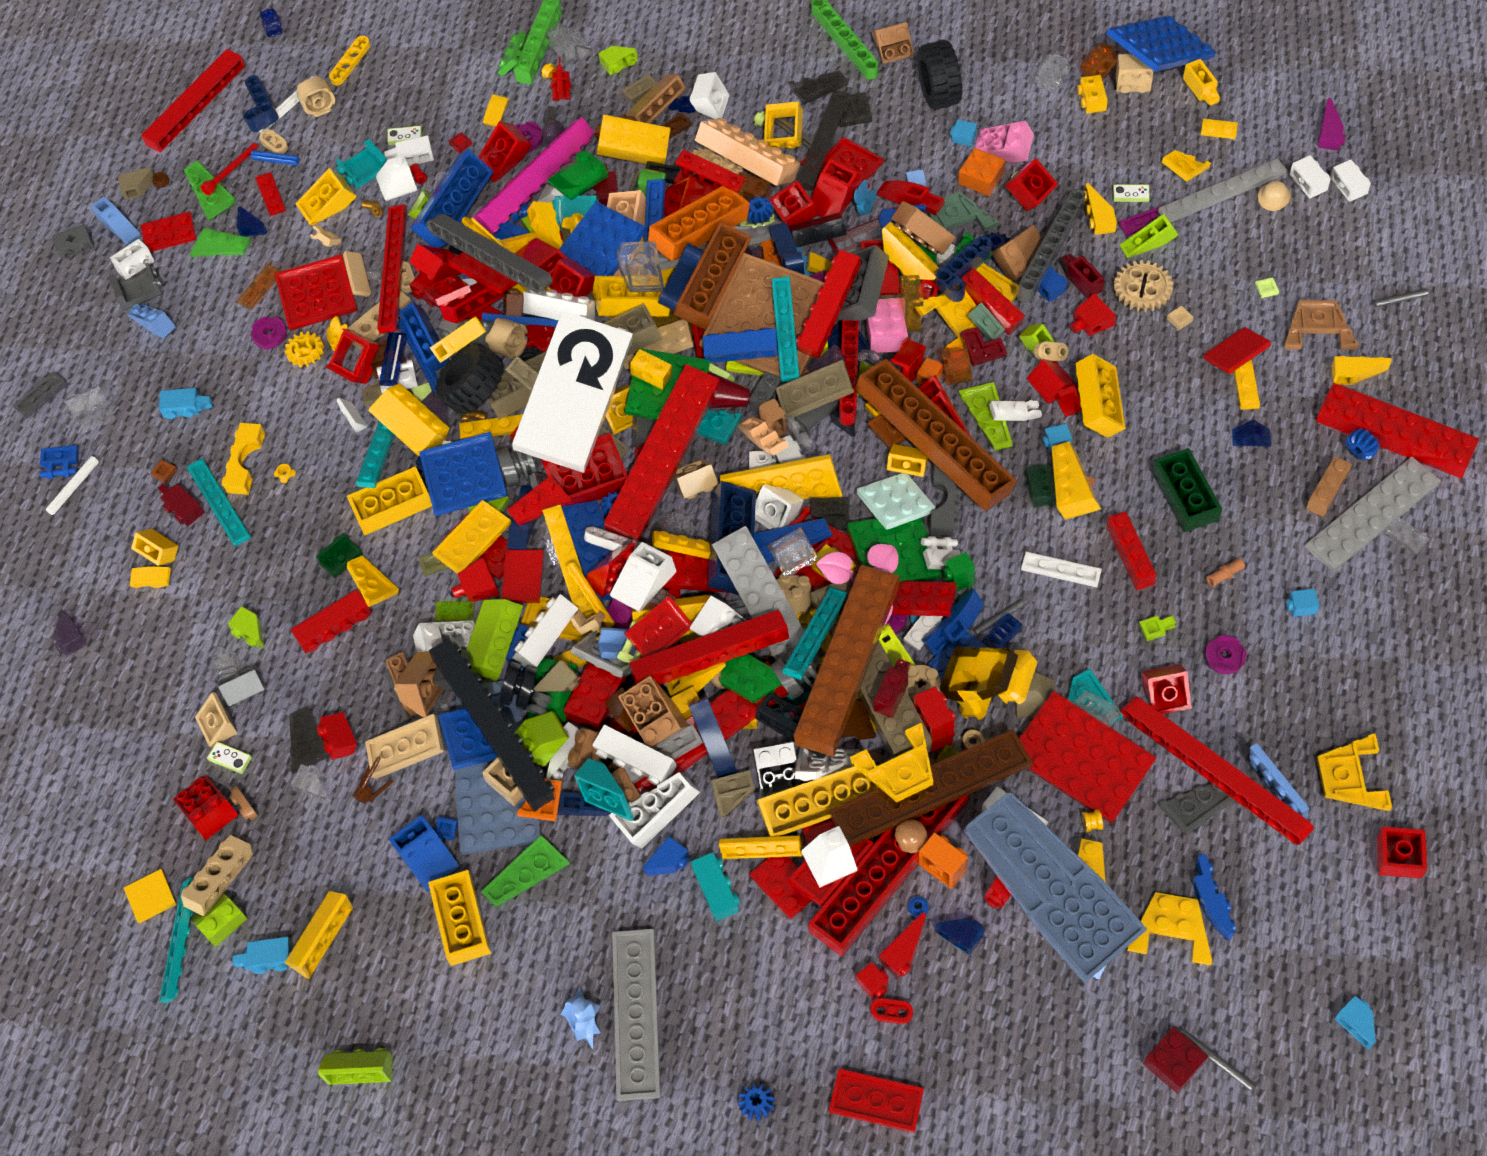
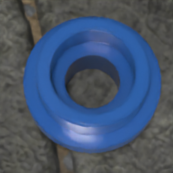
(917, 912)

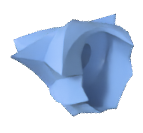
(581, 1017)

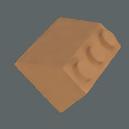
(416, 684)

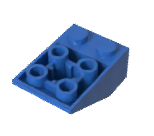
(423, 852)

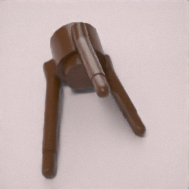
(363, 792)

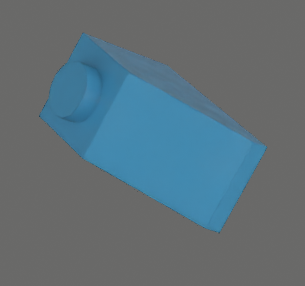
(1358, 1021)

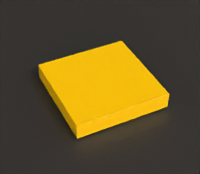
(150, 896)

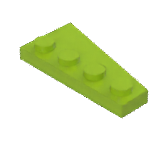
(977, 402)

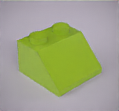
(542, 736)
(220, 920)

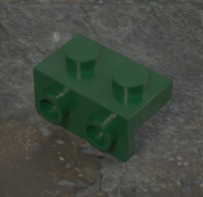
(337, 554)

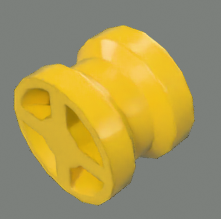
(1092, 820)

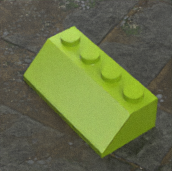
(492, 637)

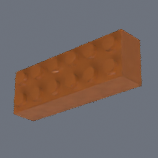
(712, 275)

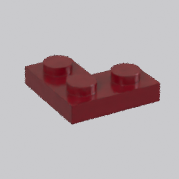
(978, 350)

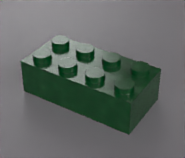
(1186, 490)

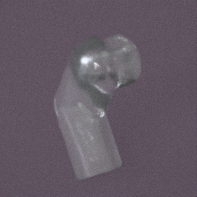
(870, 355)

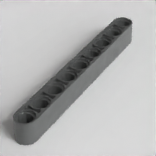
(1051, 245)
(489, 253)

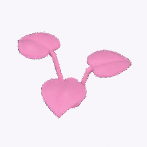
(837, 565)

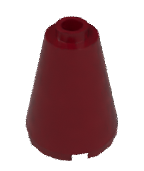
(730, 394)

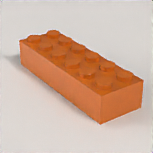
(698, 221)

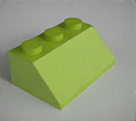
(356, 1067)

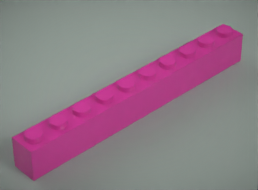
(533, 175)

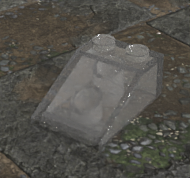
(640, 266)

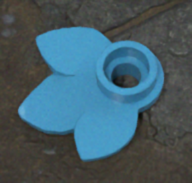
(864, 198)

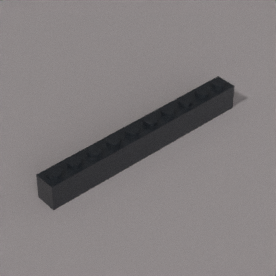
(492, 725)

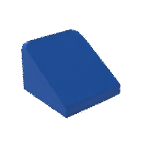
(446, 827)

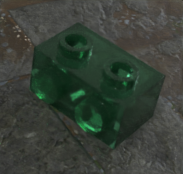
(1041, 485)

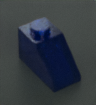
(961, 933)

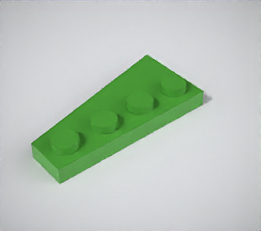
(216, 202)
(528, 869)

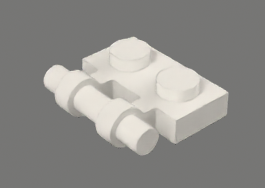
(935, 557)

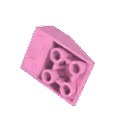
(1007, 141)

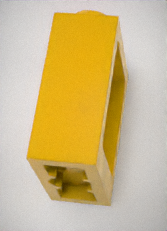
(779, 111)

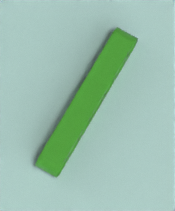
(845, 38)

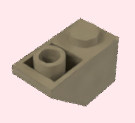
(135, 183)

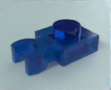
(682, 105)

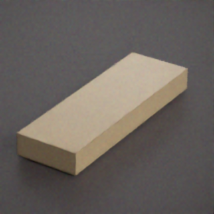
(357, 274)

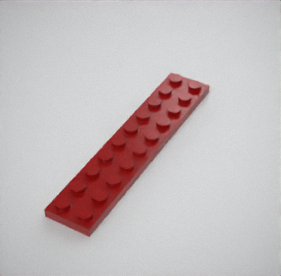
(731, 714)

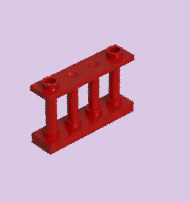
(707, 170)

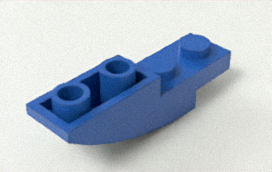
(954, 627)
(1213, 905)

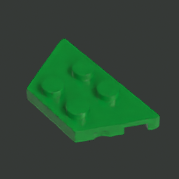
(749, 678)

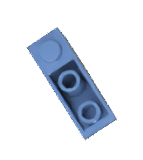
(115, 221)
(152, 319)

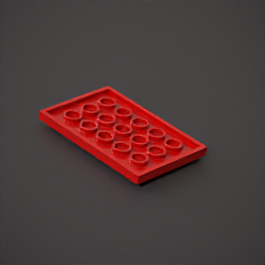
(1084, 757)

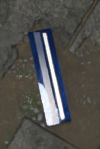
(393, 359)

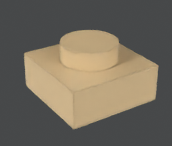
(1180, 317)

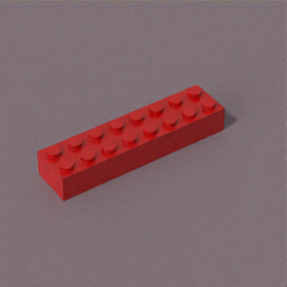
(1399, 430)

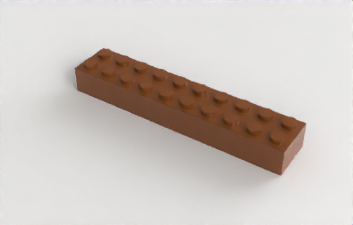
(936, 434)
(846, 661)

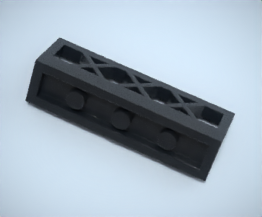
(777, 721)

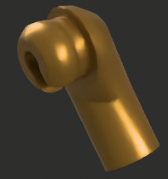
(374, 206)
(476, 415)

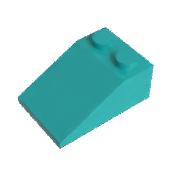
(601, 789)

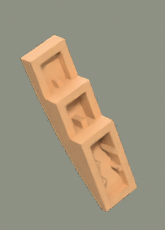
(762, 436)

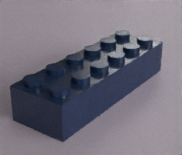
(731, 510)

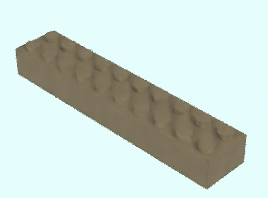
(513, 395)
(890, 729)

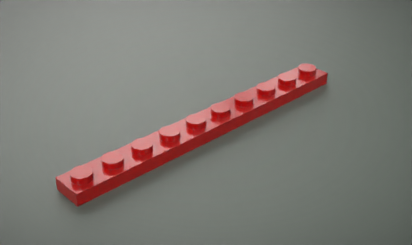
(392, 269)

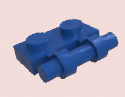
(59, 456)

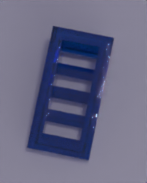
(1007, 619)

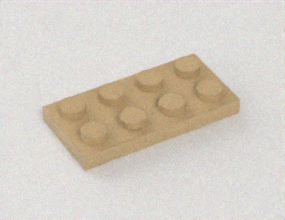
(674, 339)
(405, 746)

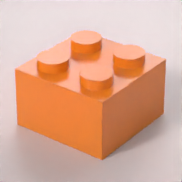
(981, 171)
(943, 860)

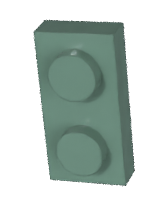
(986, 322)

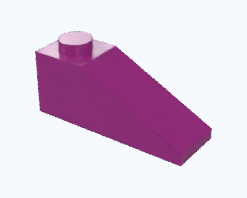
(1332, 128)

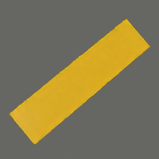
(761, 847)

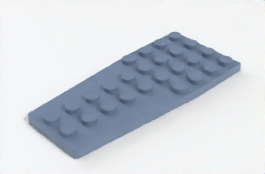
(484, 815)
(1054, 887)

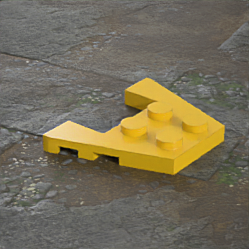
(952, 312)
(902, 774)
(1343, 776)
(1175, 918)

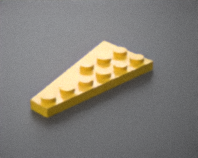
(803, 477)

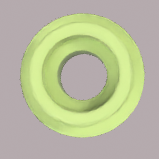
(759, 119)

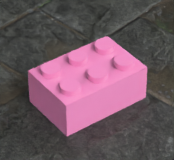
(887, 327)

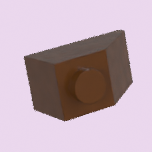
(618, 710)

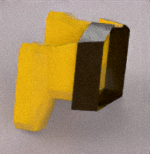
(981, 673)

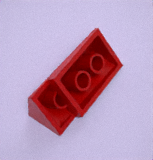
(936, 393)

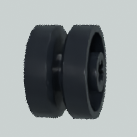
(518, 685)

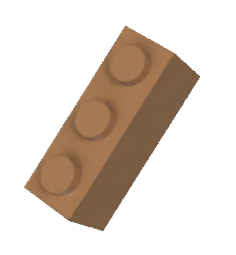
(1329, 486)

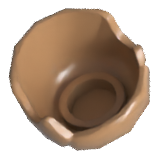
(911, 835)

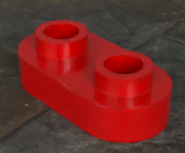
(891, 1012)

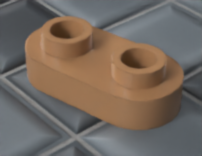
(238, 798)

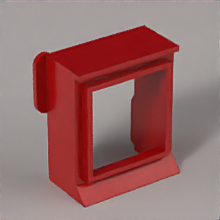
(910, 358)
(363, 367)

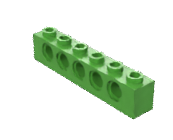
(536, 42)

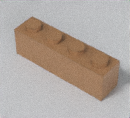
(657, 99)

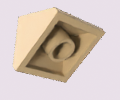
(215, 721)

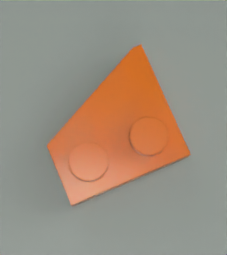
(546, 812)

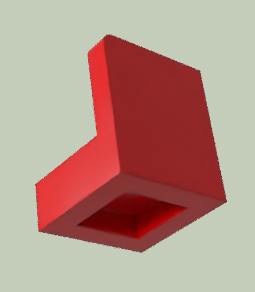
(1069, 400)

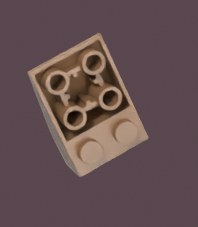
(652, 712)

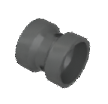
(539, 703)

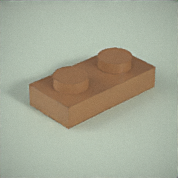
(626, 785)

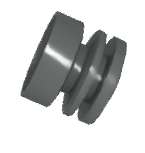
(515, 465)
(791, 684)

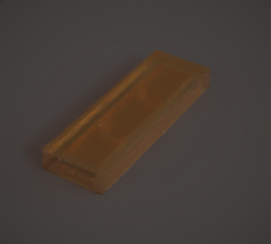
(258, 287)

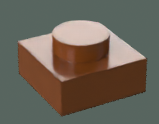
(163, 471)

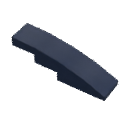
(520, 534)
(712, 737)
(575, 805)

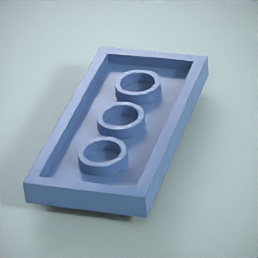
(1273, 778)

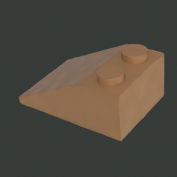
(1018, 253)

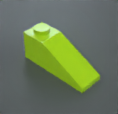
(1150, 237)

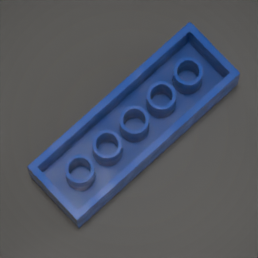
(453, 194)

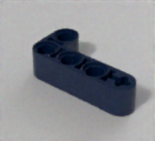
(264, 112)
(785, 248)
(965, 260)
(680, 276)

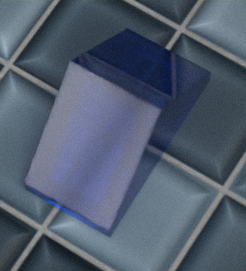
(248, 224)
(1251, 434)

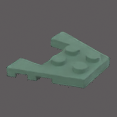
(961, 210)

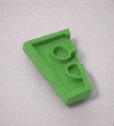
(511, 53)
(219, 243)

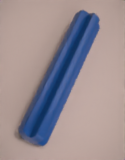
(275, 157)

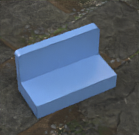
(611, 642)

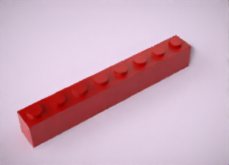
(193, 100)
(712, 649)

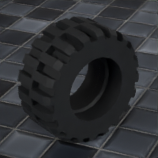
(939, 74)
(469, 378)

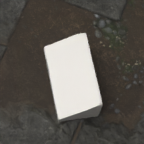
(352, 415)

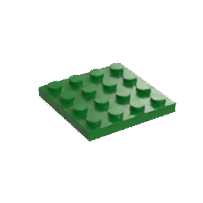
(648, 400)
(905, 539)

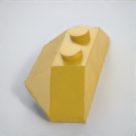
(907, 254)

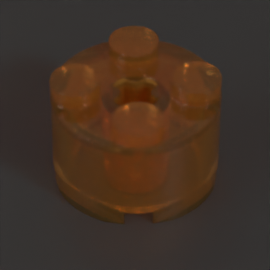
(957, 365)

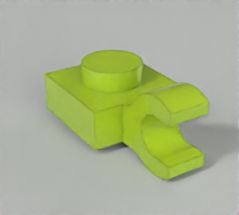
(1155, 628)

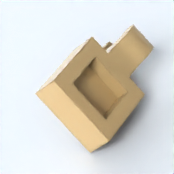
(327, 237)

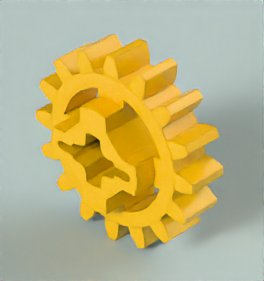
(304, 349)

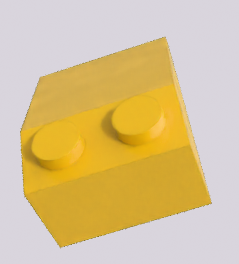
(325, 197)

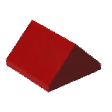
(1048, 379)

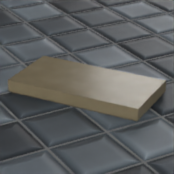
(815, 389)

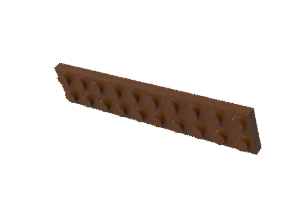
(952, 780)

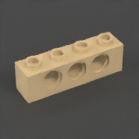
(368, 323)
(201, 901)

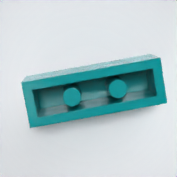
(715, 886)

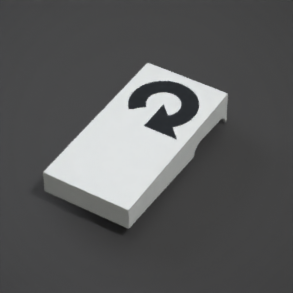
(573, 391)

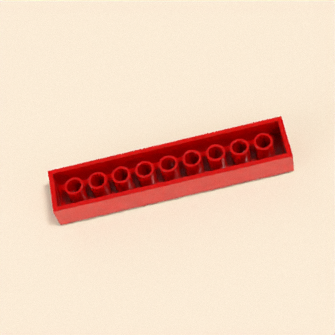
(662, 454)
(874, 883)

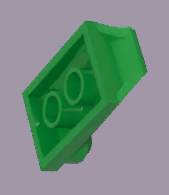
(579, 175)
(559, 699)

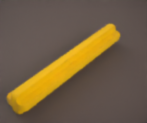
(589, 593)

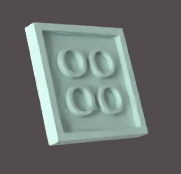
(895, 500)

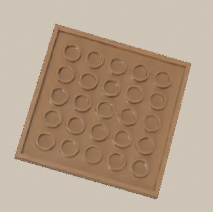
(750, 306)

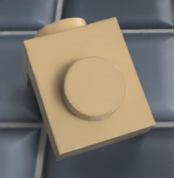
(591, 623)

